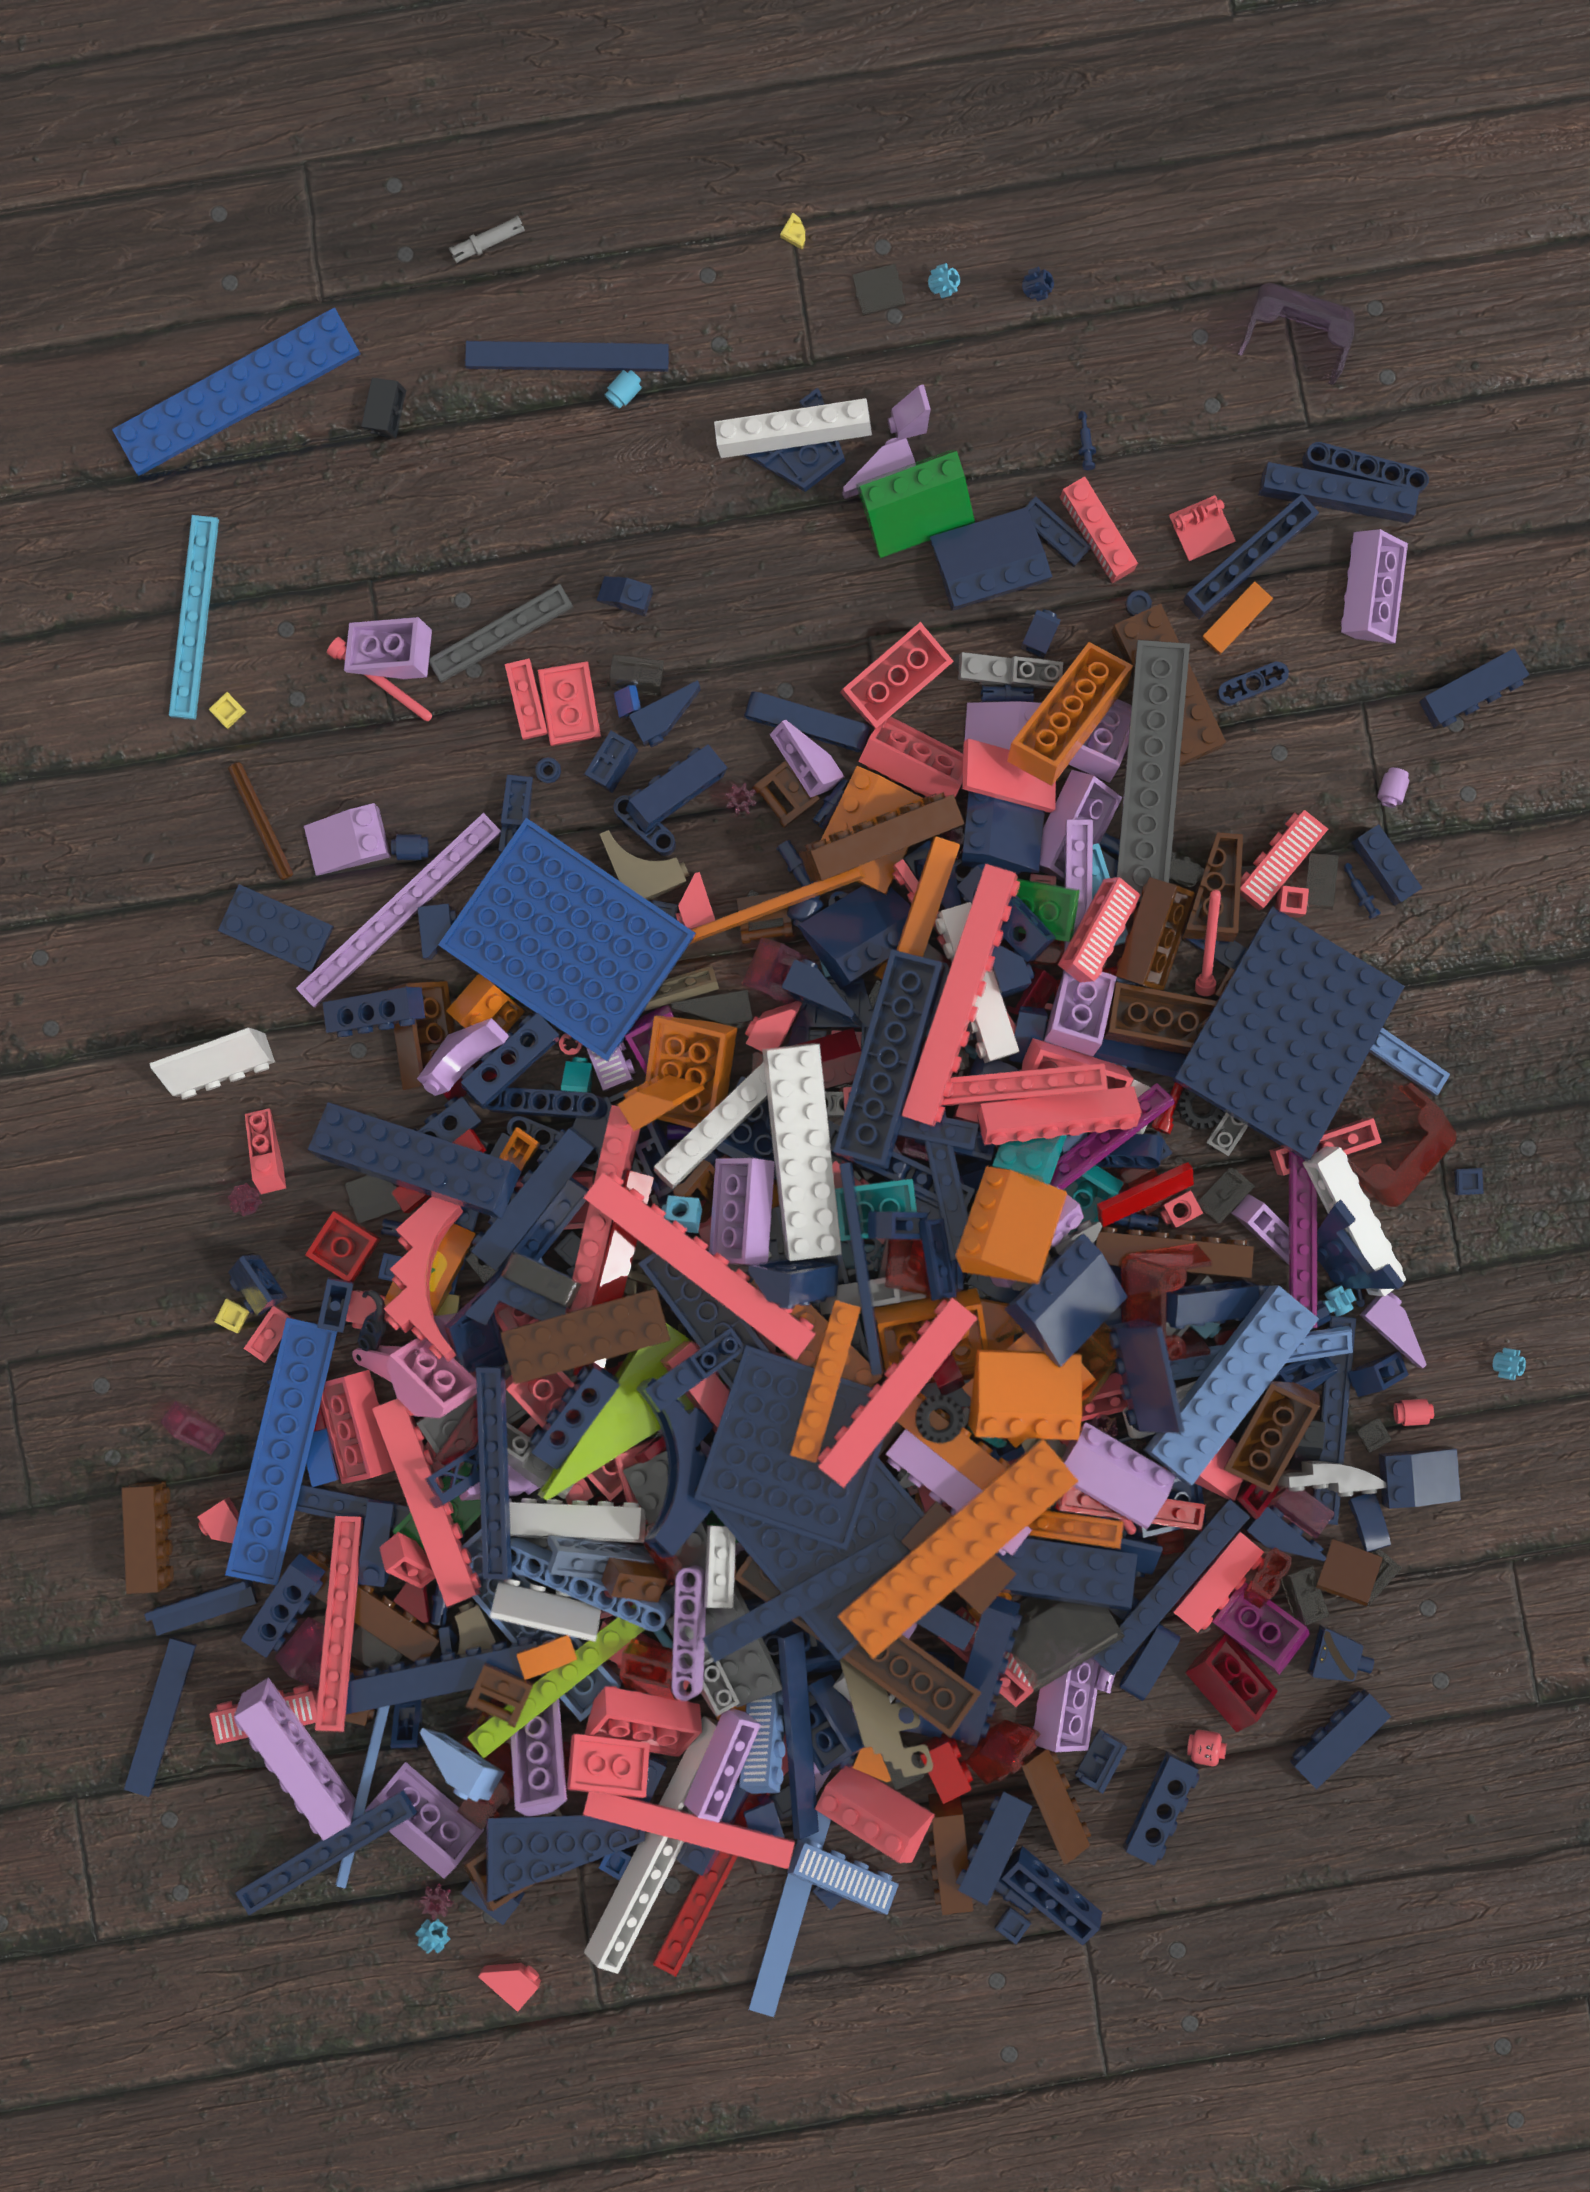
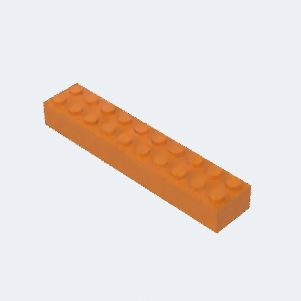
(957, 1548)

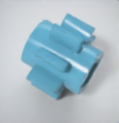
(944, 280)
(1339, 1300)
(1509, 1364)
(432, 1936)

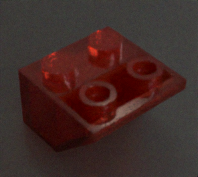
(648, 1668)
(1002, 1751)

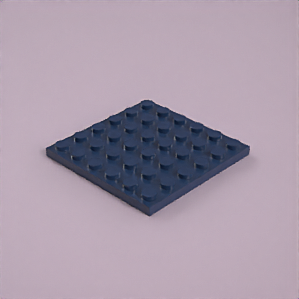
(751, 1453)

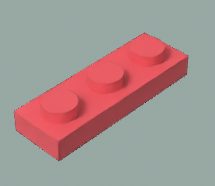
(526, 699)

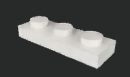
(719, 1567)

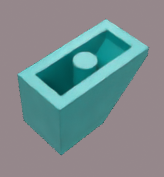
(577, 1076)

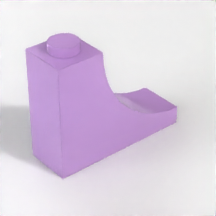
(459, 1053)

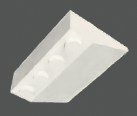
(214, 1062)
(545, 1610)

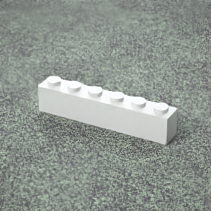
(793, 428)
(991, 1022)
(713, 1129)
(1337, 1181)
(577, 1520)

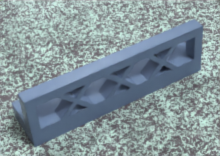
(589, 1557)

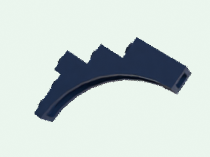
(680, 1510)

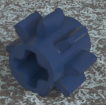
(1038, 284)

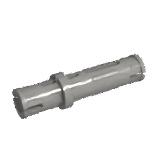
(477, 243)

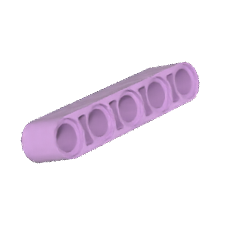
(682, 1643)

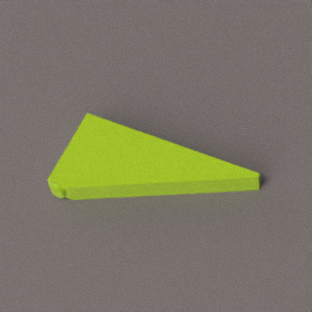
(623, 1419)

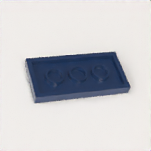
(275, 928)

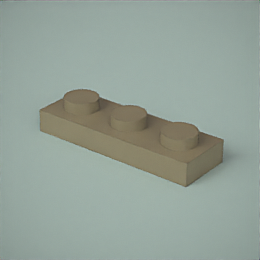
(684, 987)

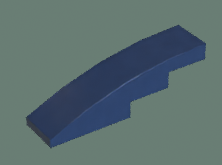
(515, 807)

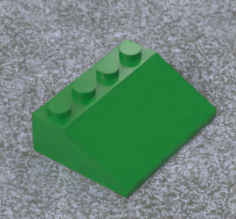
(916, 502)

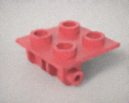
(1202, 527)

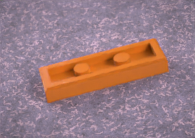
(1237, 618)

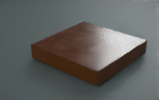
(1349, 1572)

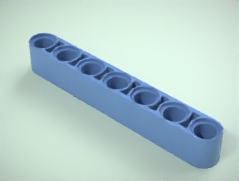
(593, 1595)

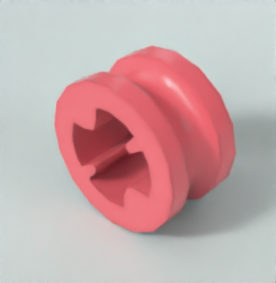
(572, 1051)

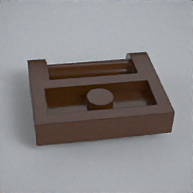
(792, 790)
(749, 935)
(703, 1181)
(502, 1687)

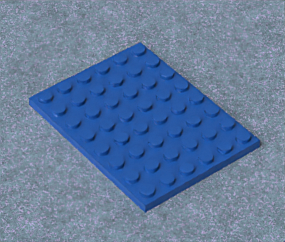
(567, 939)

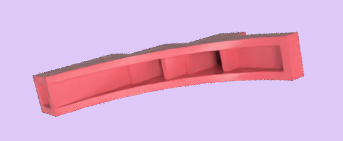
(412, 1307)

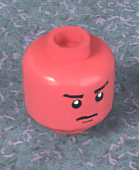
(1206, 1747)

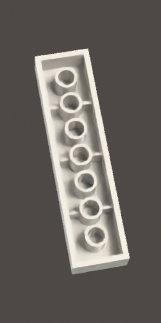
(802, 1151)

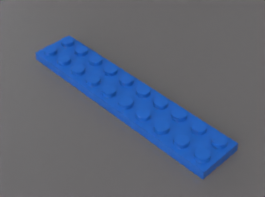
(236, 391)
(281, 1452)

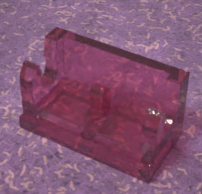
(1304, 1511)

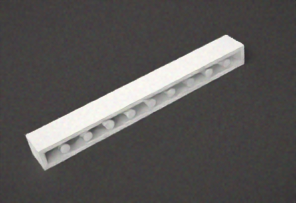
(646, 1868)

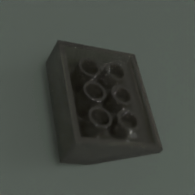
(1060, 1637)

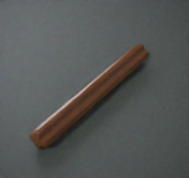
(260, 821)

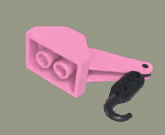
(419, 1378)

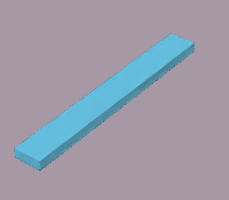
(193, 617)

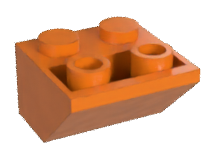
(484, 1001)

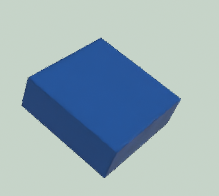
(627, 701)

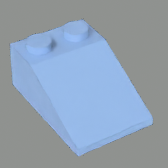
(461, 1767)

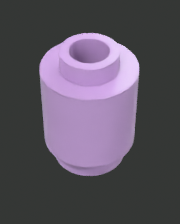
(1393, 787)

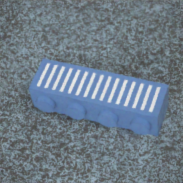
(764, 1762)
(843, 1878)

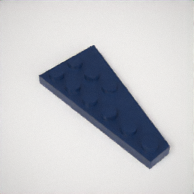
(541, 1847)

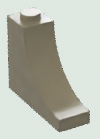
(644, 876)
(474, 1628)

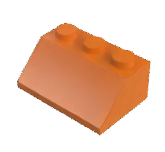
(656, 1098)

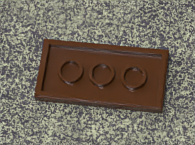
(984, 1583)

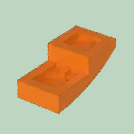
(546, 1656)

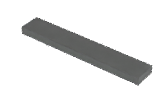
(500, 633)

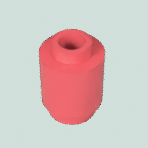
(1413, 1412)

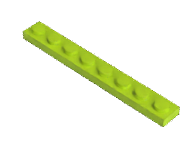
(557, 1683)

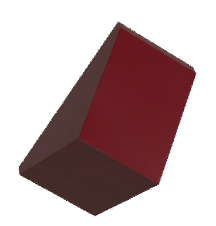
(948, 1376)
(1255, 1499)
(415, 1601)

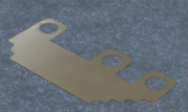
(880, 1722)

